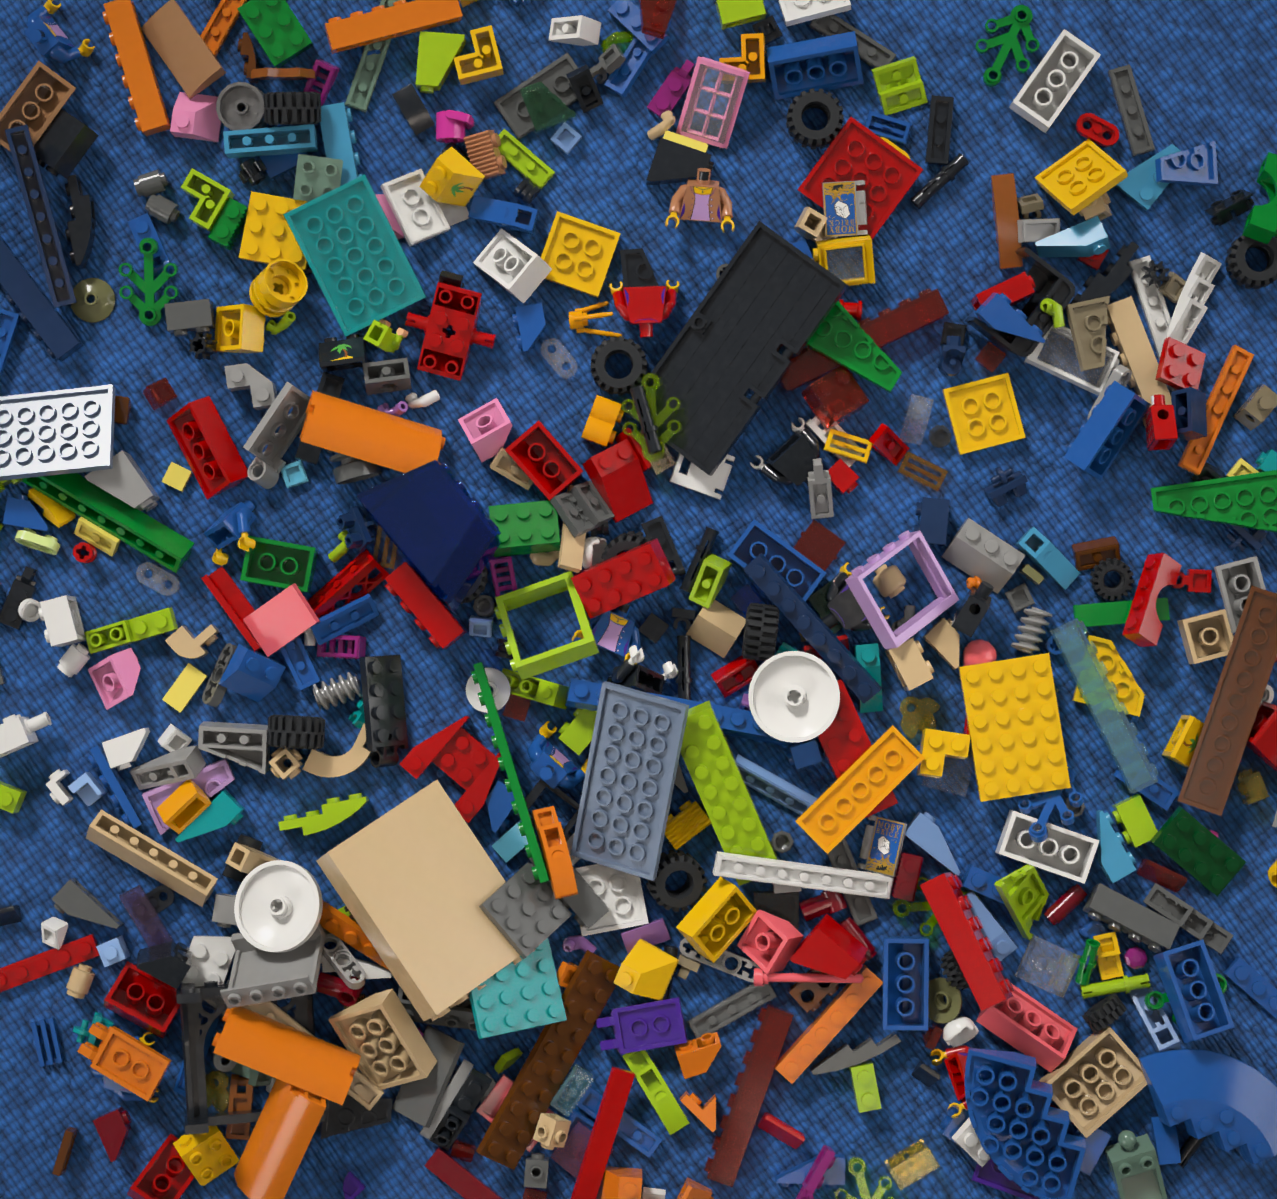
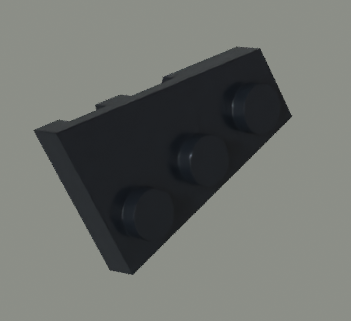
(636, 269)
(354, 1116)

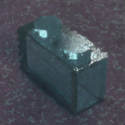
(572, 1090)

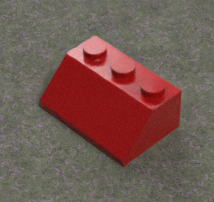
(544, 460)
(143, 1000)

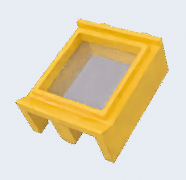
(847, 258)

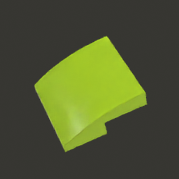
(899, 86)

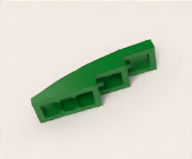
(1114, 612)

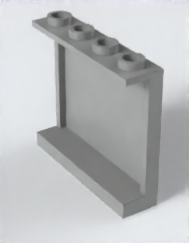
(271, 976)

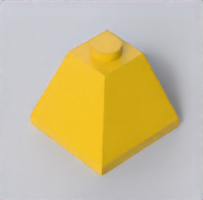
(646, 971)

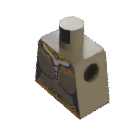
(1258, 406)

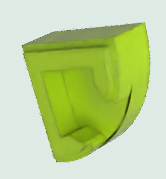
(507, 1060)

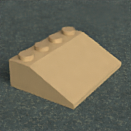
(385, 1039)
(1096, 1080)

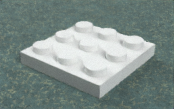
(620, 893)

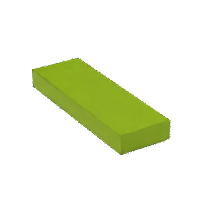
(524, 160)

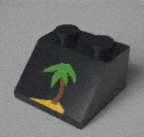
(342, 354)

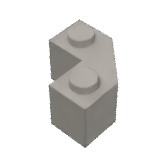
(246, 377)

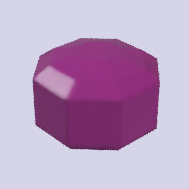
(1135, 957)

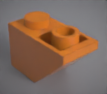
(697, 1054)

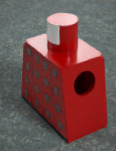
(1160, 424)

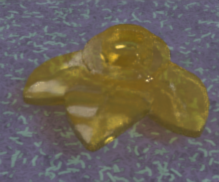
(920, 718)
(217, 1095)

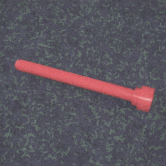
(762, 978)

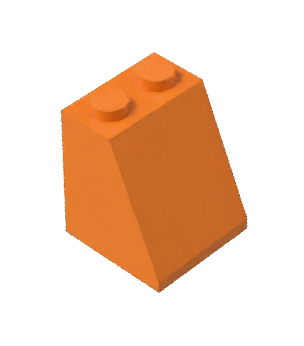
(620, 1183)

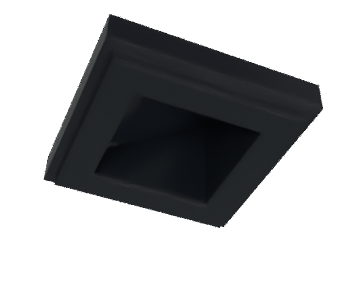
(1208, 472)

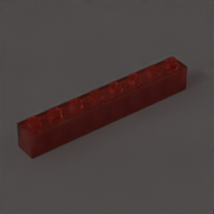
(883, 330)
(749, 1095)

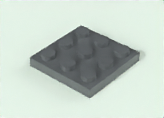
(525, 911)

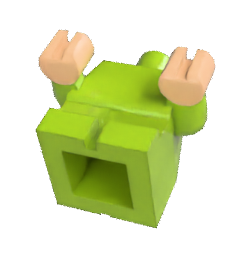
(381, 336)

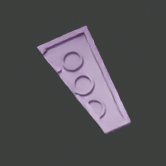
(210, 780)

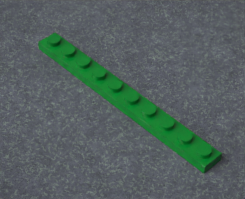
(512, 783)

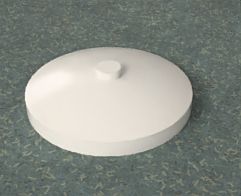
(794, 696)
(278, 906)

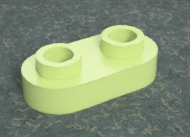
(42, 543)

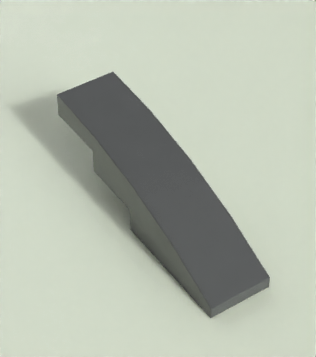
(1188, 918)
(847, 1057)

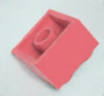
(770, 941)

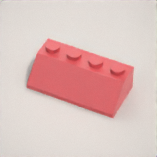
(1030, 1028)

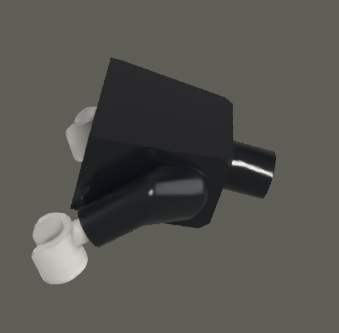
(792, 459)
(640, 677)

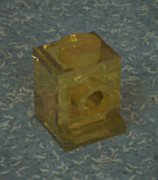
(1251, 786)

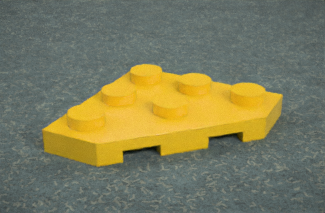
(1119, 674)

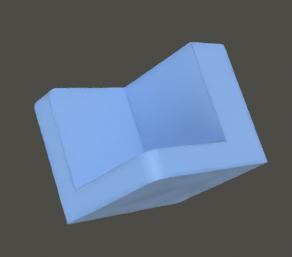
(87, 788)

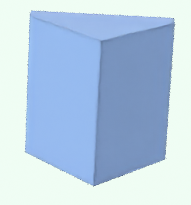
(480, 626)

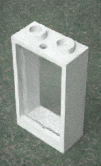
(1061, 360)

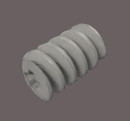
(1031, 630)
(337, 691)

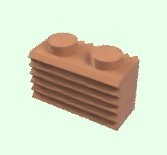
(485, 153)

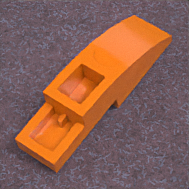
(555, 852)

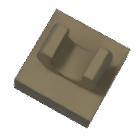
(1029, 204)
(686, 965)

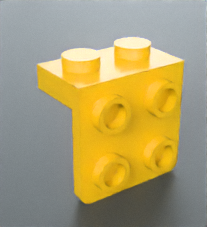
(206, 1154)

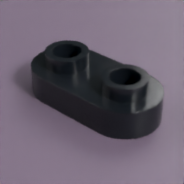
(155, 899)

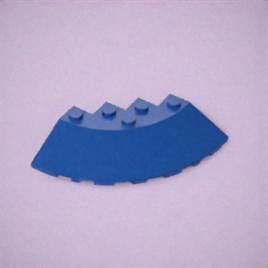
(1215, 1098)
(1018, 1124)

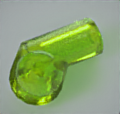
(616, 37)

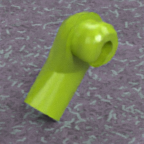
(1053, 309)
(284, 323)
(341, 549)

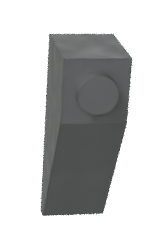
(80, 903)

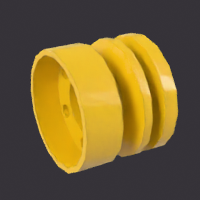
(278, 288)

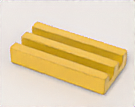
(845, 454)

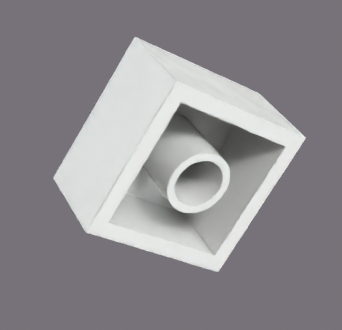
(62, 621)

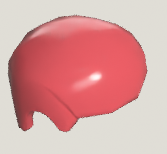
(979, 652)

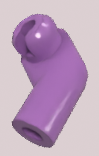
(397, 410)
(577, 942)

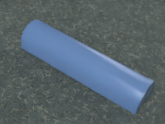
(774, 786)

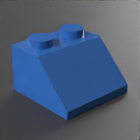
(251, 673)

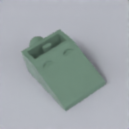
(1135, 1167)

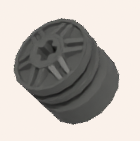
(352, 469)

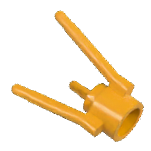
(579, 319)

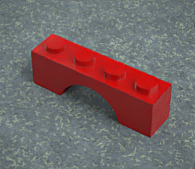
(1143, 622)

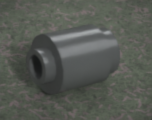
(150, 183)
(162, 209)
(224, 1067)

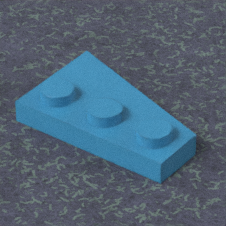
(1142, 183)

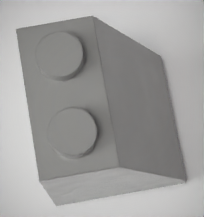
(126, 483)

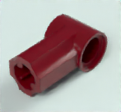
(826, 902)
(337, 988)

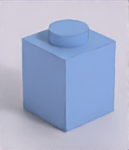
(113, 951)

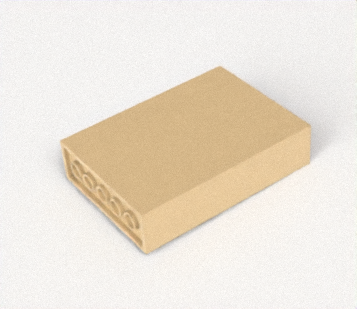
(417, 897)

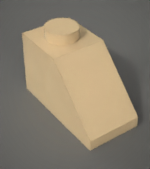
(945, 641)

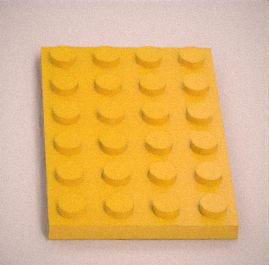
(1014, 727)

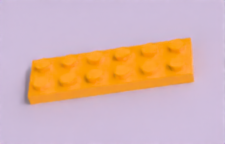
(859, 789)

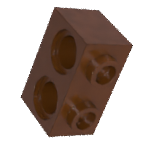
(819, 992)

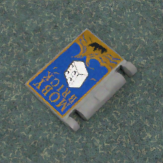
(844, 208)
(882, 846)

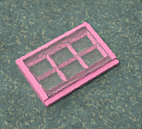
(712, 102)

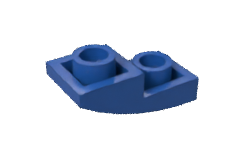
(1165, 1142)

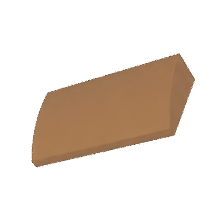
(182, 49)

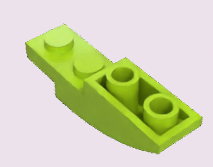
(131, 630)
(333, 814)
(656, 1091)

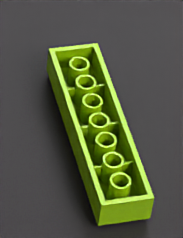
(722, 787)

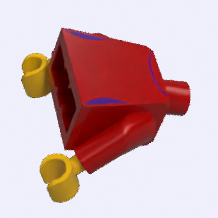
(645, 304)
(955, 1065)

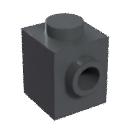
(536, 1171)

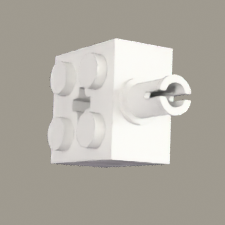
(19, 732)

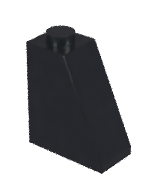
(676, 163)

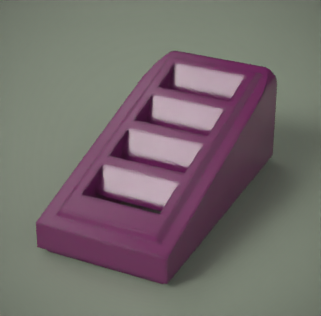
(329, 78)
(496, 560)
(352, 653)

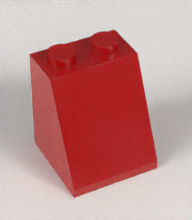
(1264, 734)
(831, 950)

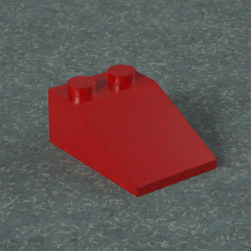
(619, 480)
(164, 1175)

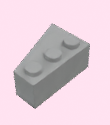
(236, 742)

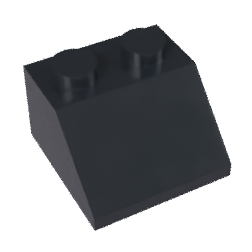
(166, 962)

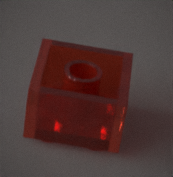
(835, 397)

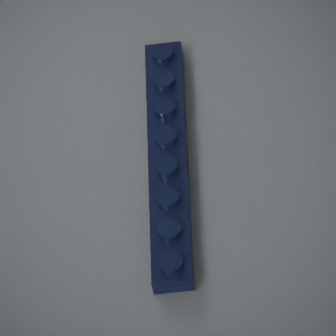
(812, 628)

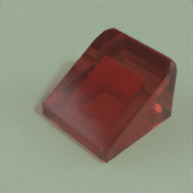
(159, 393)
(463, 1151)

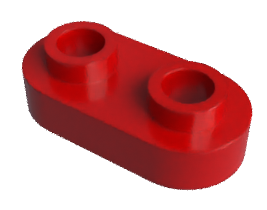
(1097, 128)

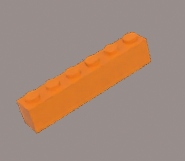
(389, 22)
(137, 67)
(827, 1025)

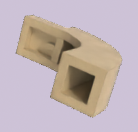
(335, 766)
(247, 858)

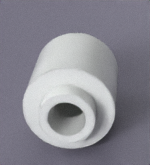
(73, 660)

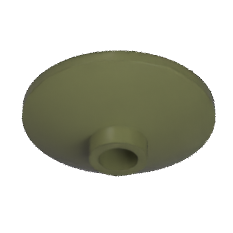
(103, 303)
(939, 1010)

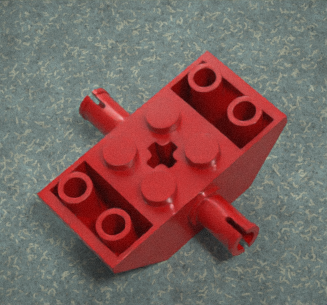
(443, 352)

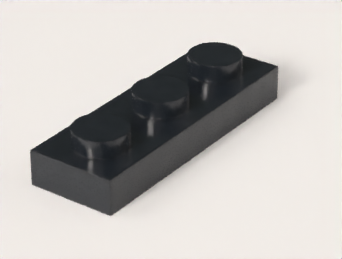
(939, 130)

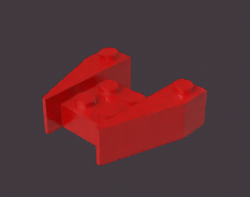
(461, 759)

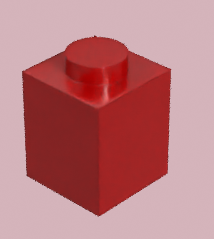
(843, 477)

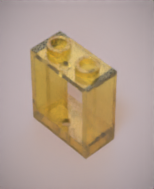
(909, 1170)

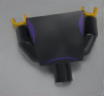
(844, 606)

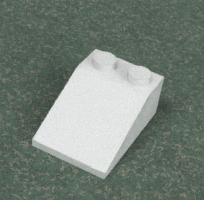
(512, 265)

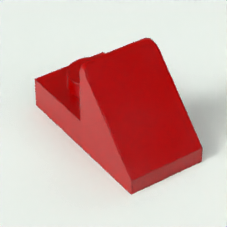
(888, 444)

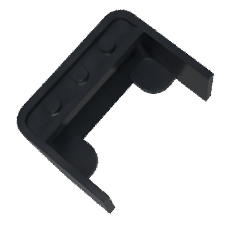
(1048, 284)

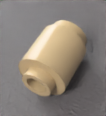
(80, 981)

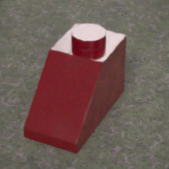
(113, 1131)

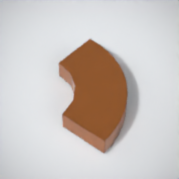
(282, 74)

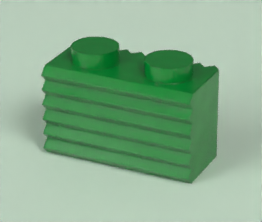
(229, 224)

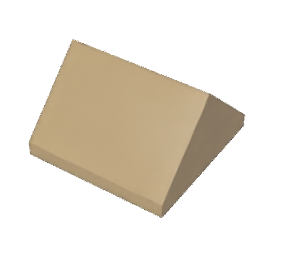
(717, 628)

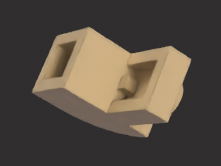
(811, 225)
(188, 645)

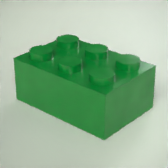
(276, 29)
(526, 528)
(279, 564)

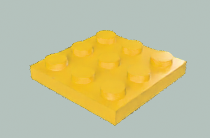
(1081, 176)
(268, 233)
(579, 253)
(983, 413)

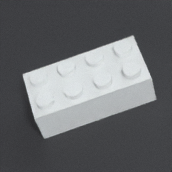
(1054, 81)
(1061, 853)

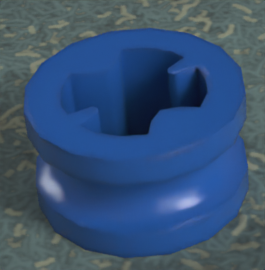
(1047, 645)

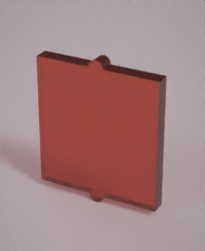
(819, 545)

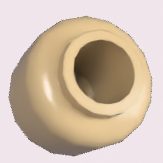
(889, 581)

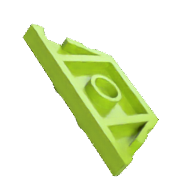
(1023, 897)

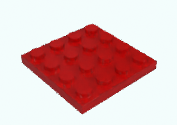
(864, 156)

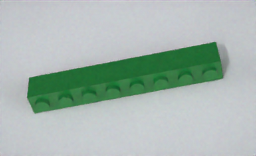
(116, 518)

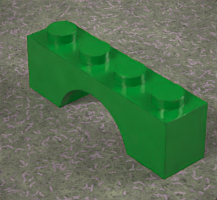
(1262, 220)

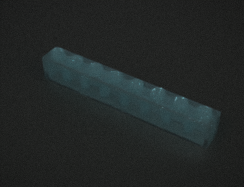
(1104, 706)

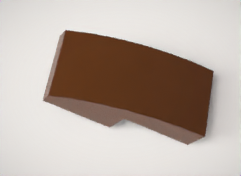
(248, 52)

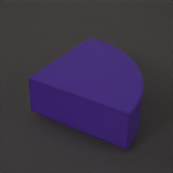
(352, 1186)

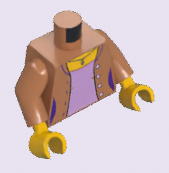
(701, 201)

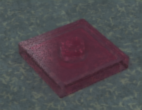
(574, 1149)

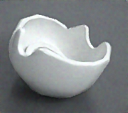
(593, 551)
(959, 1031)

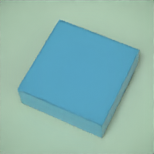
(294, 474)

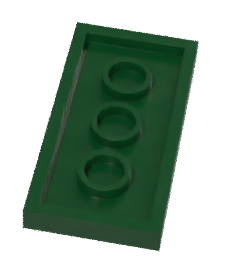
(1198, 851)

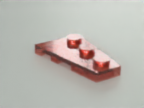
(656, 16)

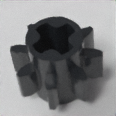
(252, 172)
(1152, 279)
(197, 346)

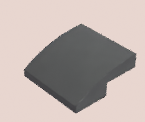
(582, 508)

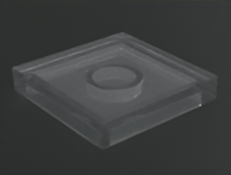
(954, 777)

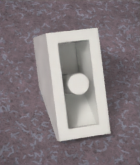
(575, 30)
(125, 748)

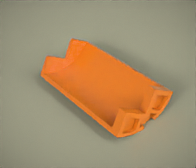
(369, 434)
(286, 1054)
(278, 1141)

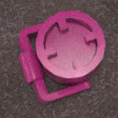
(452, 126)

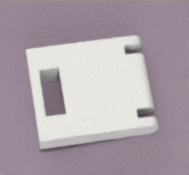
(700, 481)

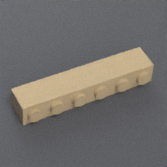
(1135, 350)
(151, 858)

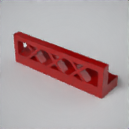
(341, 585)
(232, 601)

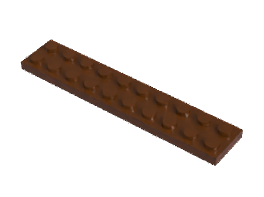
(1233, 705)
(549, 1062)

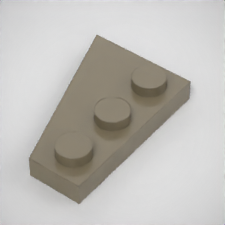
(1088, 331)

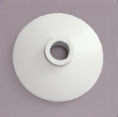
(500, 686)

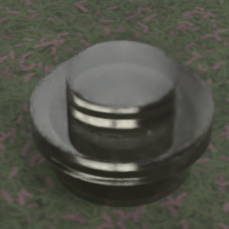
(939, 436)

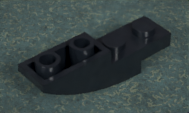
(82, 230)
(1116, 274)
(329, 385)
(461, 1109)

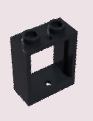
(537, 790)

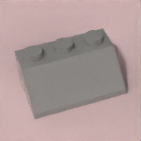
(983, 555)
(1235, 583)

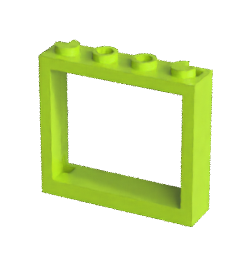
(555, 657)

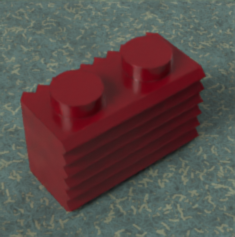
(907, 876)

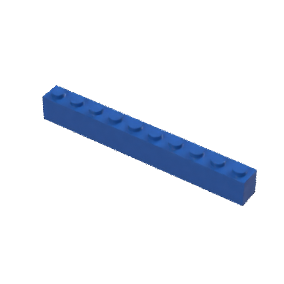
(732, 720)

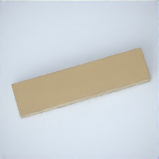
(571, 549)

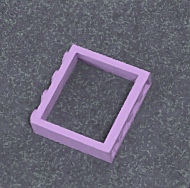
(933, 573)

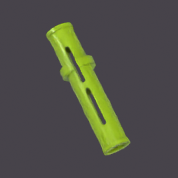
(1123, 984)

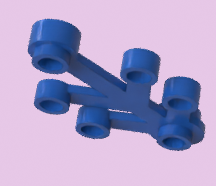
(1050, 800)

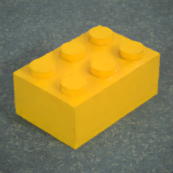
(717, 919)

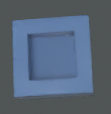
(566, 138)

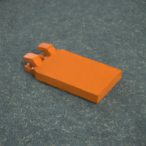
(126, 1060)

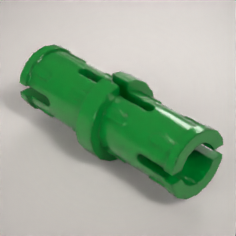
(1091, 950)

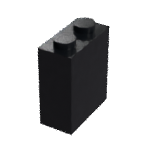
(64, 144)

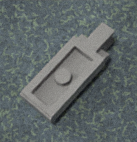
(820, 491)

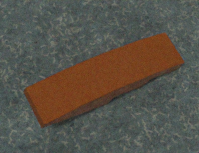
(1005, 217)

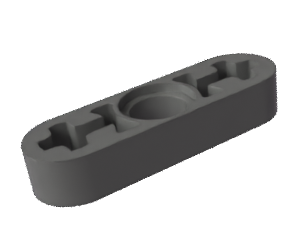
(214, 692)

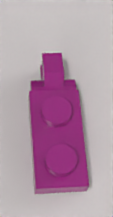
(672, 89)
(815, 1175)

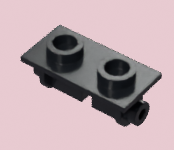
(1239, 201)

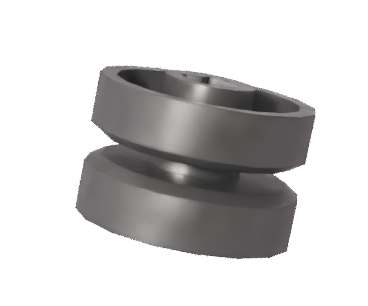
(231, 102)

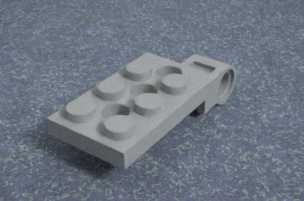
(268, 464)

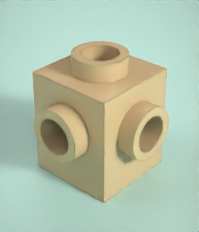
(1097, 208)
(277, 763)
(552, 1130)

